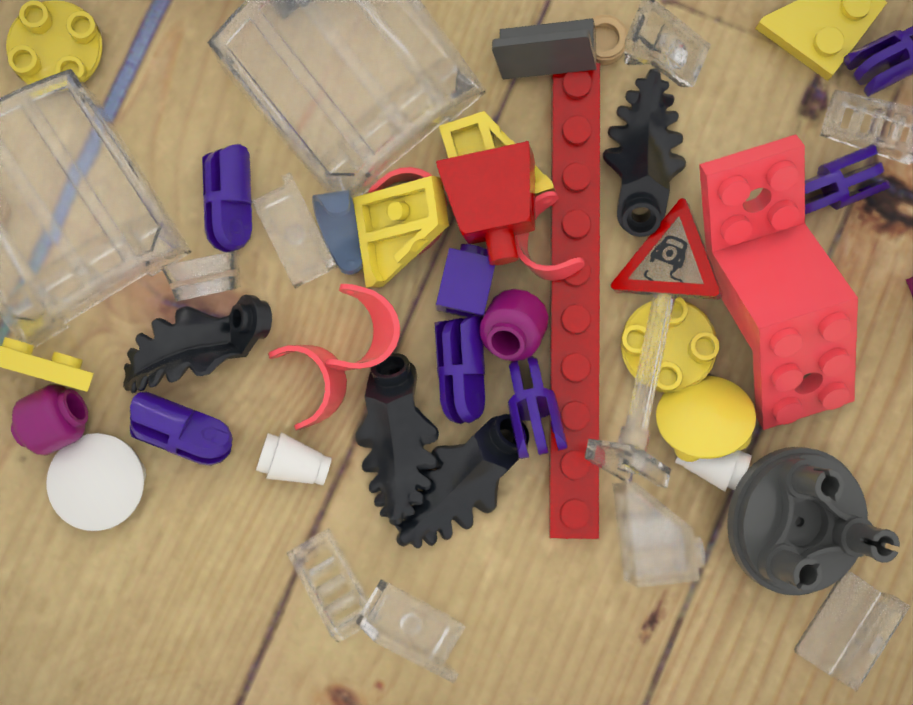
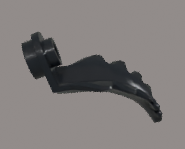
(645, 154)
(196, 343)
(397, 438)
(463, 479)

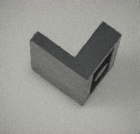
(546, 49)

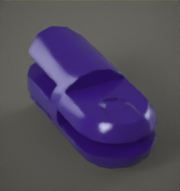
(883, 61)
(835, 184)
(227, 197)
(460, 368)
(532, 406)
(179, 429)

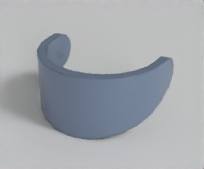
(339, 228)

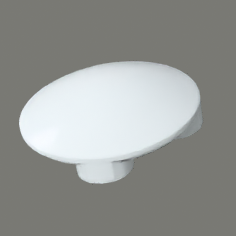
(95, 482)

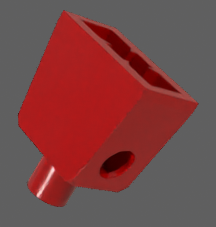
(492, 197)

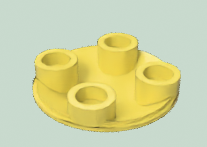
(53, 39)
(688, 349)
(706, 419)

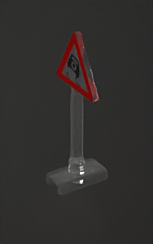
(668, 267)

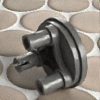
(802, 522)

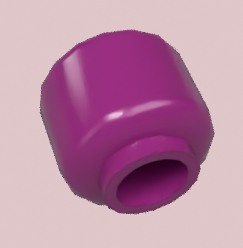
(514, 325)
(49, 419)

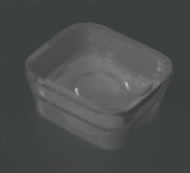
(204, 275)

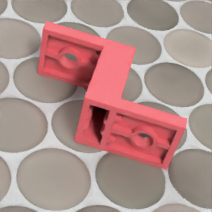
(779, 282)

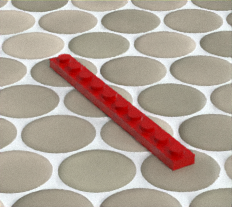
(575, 302)

